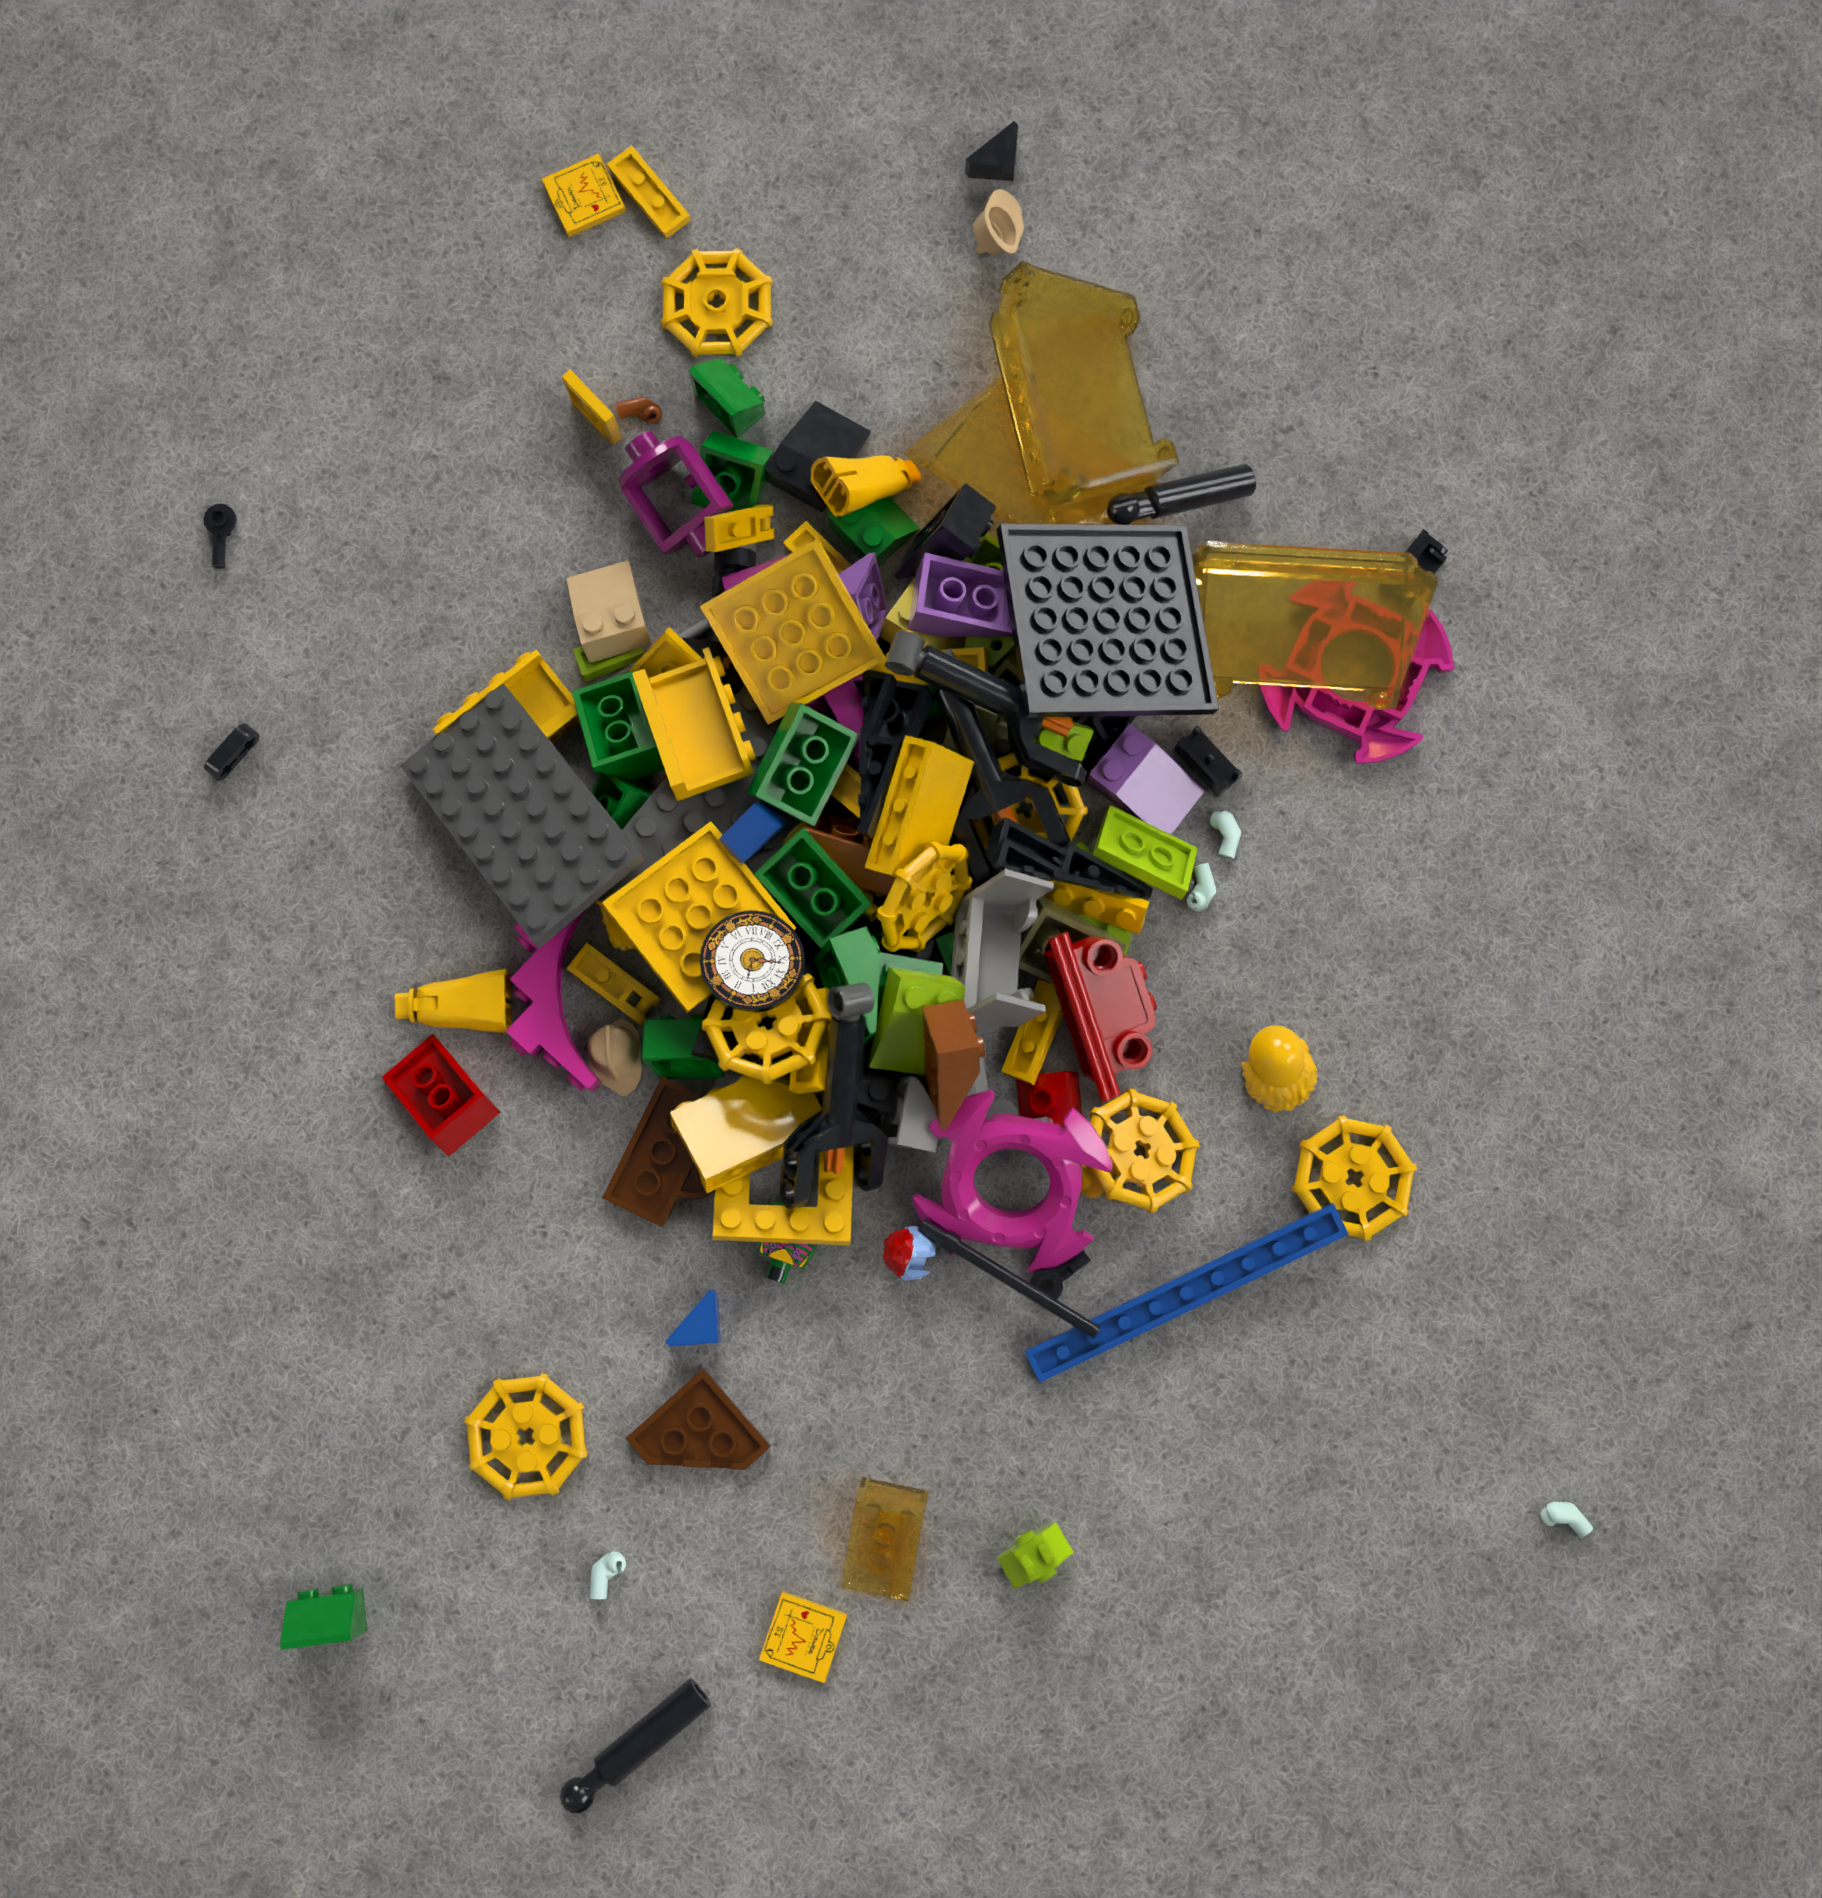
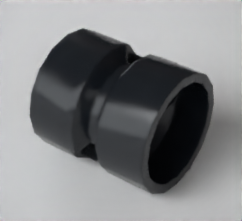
(730, 562)

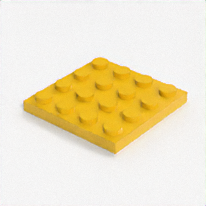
(793, 631)
(679, 902)

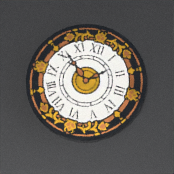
(752, 961)

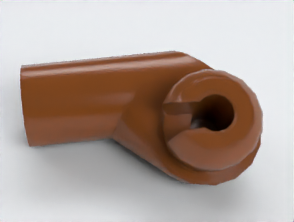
(641, 407)

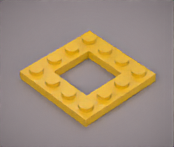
(821, 1225)

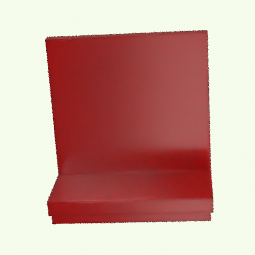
(1050, 1096)

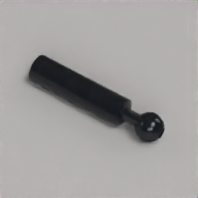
(1183, 495)
(636, 1745)

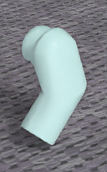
(1230, 831)
(1204, 890)
(1566, 1514)
(604, 1570)

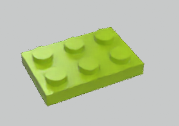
(1145, 852)

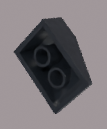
(816, 435)
(951, 531)

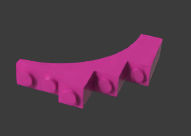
(544, 1022)

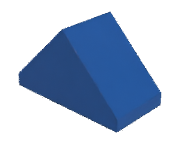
(752, 831)
(700, 1325)

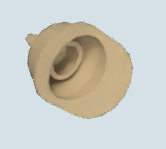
(999, 225)
(616, 1056)

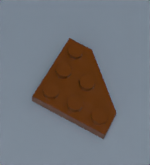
(699, 1429)

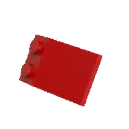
(440, 1095)

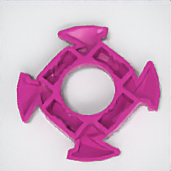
(1355, 718)
(1040, 1226)

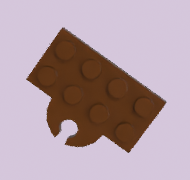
(656, 1161)

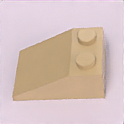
(608, 611)

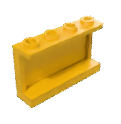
(535, 689)
(695, 726)
(919, 804)
(740, 1127)

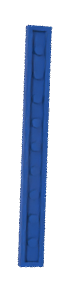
(1188, 1291)

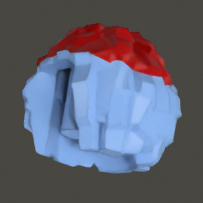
(907, 1252)

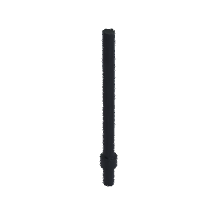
(951, 1243)

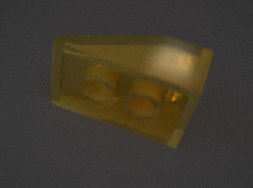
(884, 1538)

